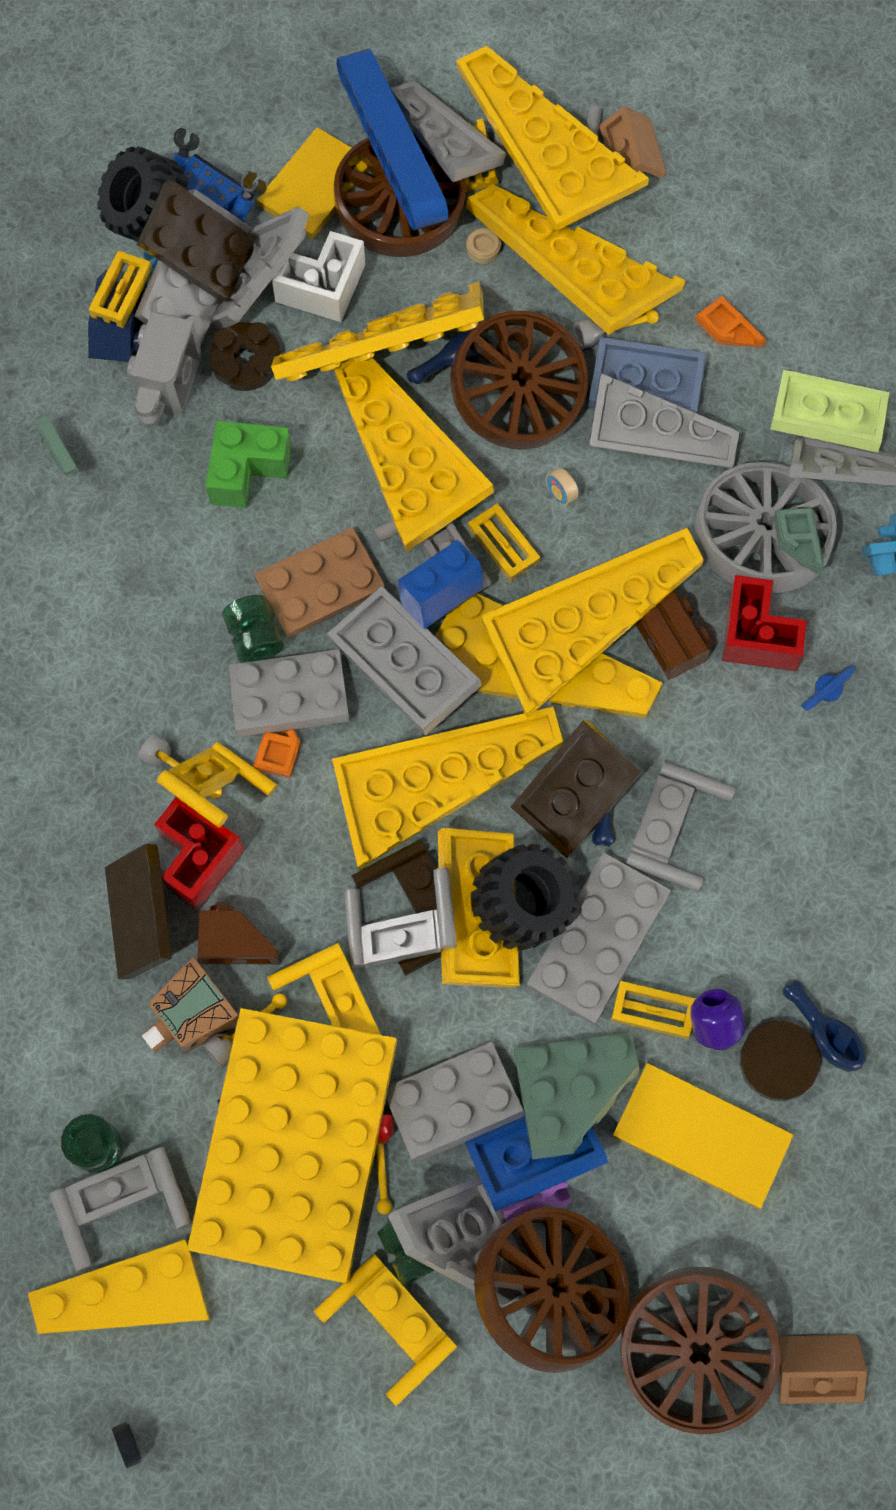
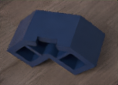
(108, 340)

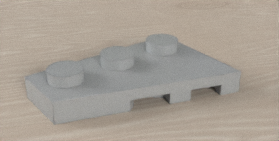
(838, 462)

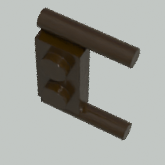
(416, 877)

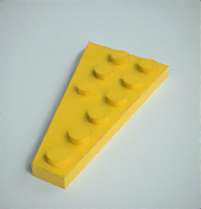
(413, 460)
(600, 685)

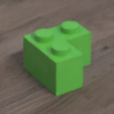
(241, 452)

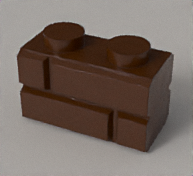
(674, 636)

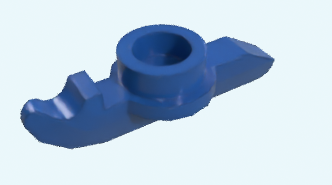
(828, 688)

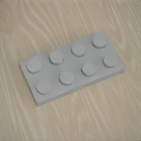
(177, 296)
(404, 660)
(597, 948)

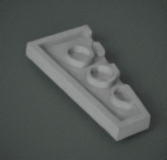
(446, 135)
(652, 426)

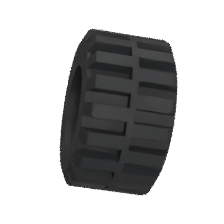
(132, 189)
(550, 887)

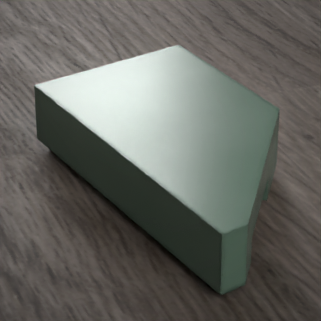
(55, 445)
(799, 537)

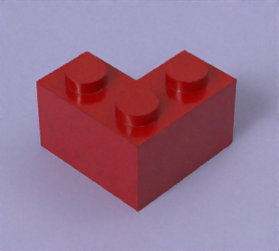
(756, 636)
(204, 855)

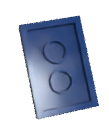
(511, 1175)

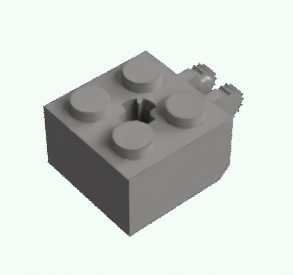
(163, 367)

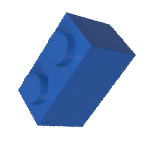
(440, 584)

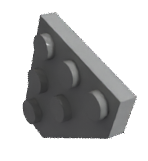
(273, 246)
(451, 1231)

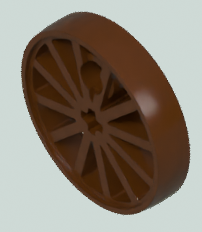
(383, 200)
(511, 364)
(552, 1290)
(718, 1349)

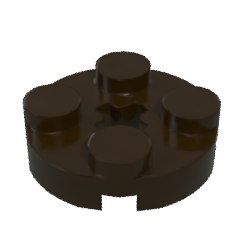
(236, 338)

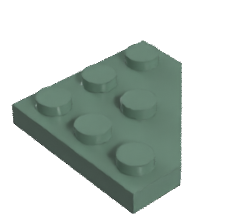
(571, 1088)

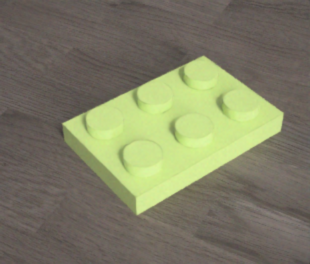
(830, 411)

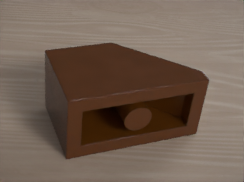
(232, 939)

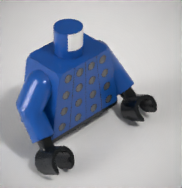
(214, 183)

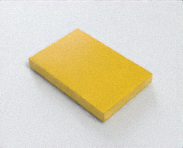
(309, 181)

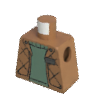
(189, 1010)

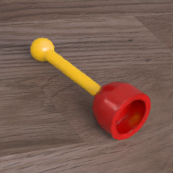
(386, 1131)

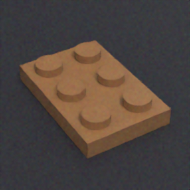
(319, 582)

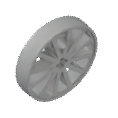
(754, 523)

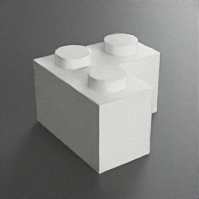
(322, 284)

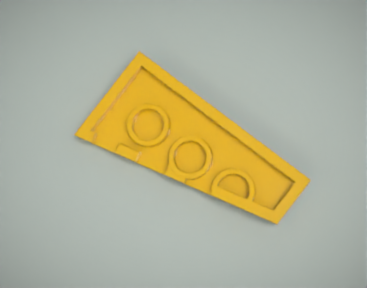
(129, 1293)

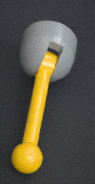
(589, 333)
(157, 752)
(220, 1044)

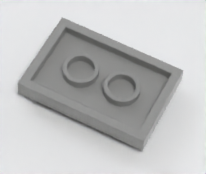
(288, 693)
(453, 1102)

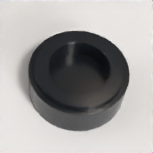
(127, 1444)

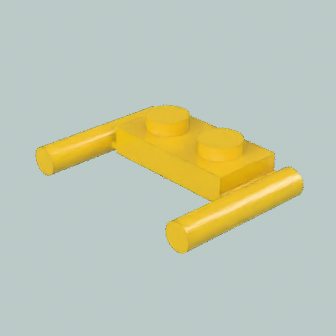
(208, 773)
(335, 987)
(399, 1316)

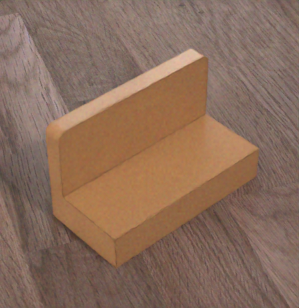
(634, 139)
(821, 1369)

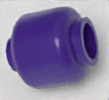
(717, 1019)

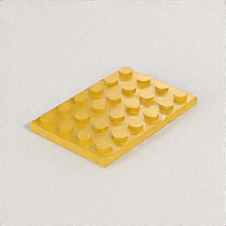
(293, 1145)

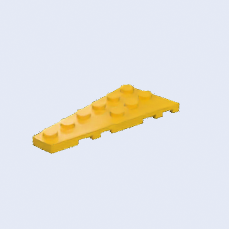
(549, 146)
(576, 262)
(389, 332)
(569, 624)
(418, 782)

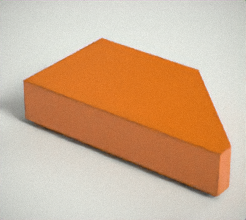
(728, 325)
(278, 753)

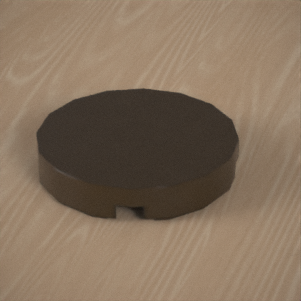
(779, 1061)

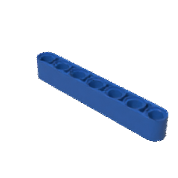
(392, 139)

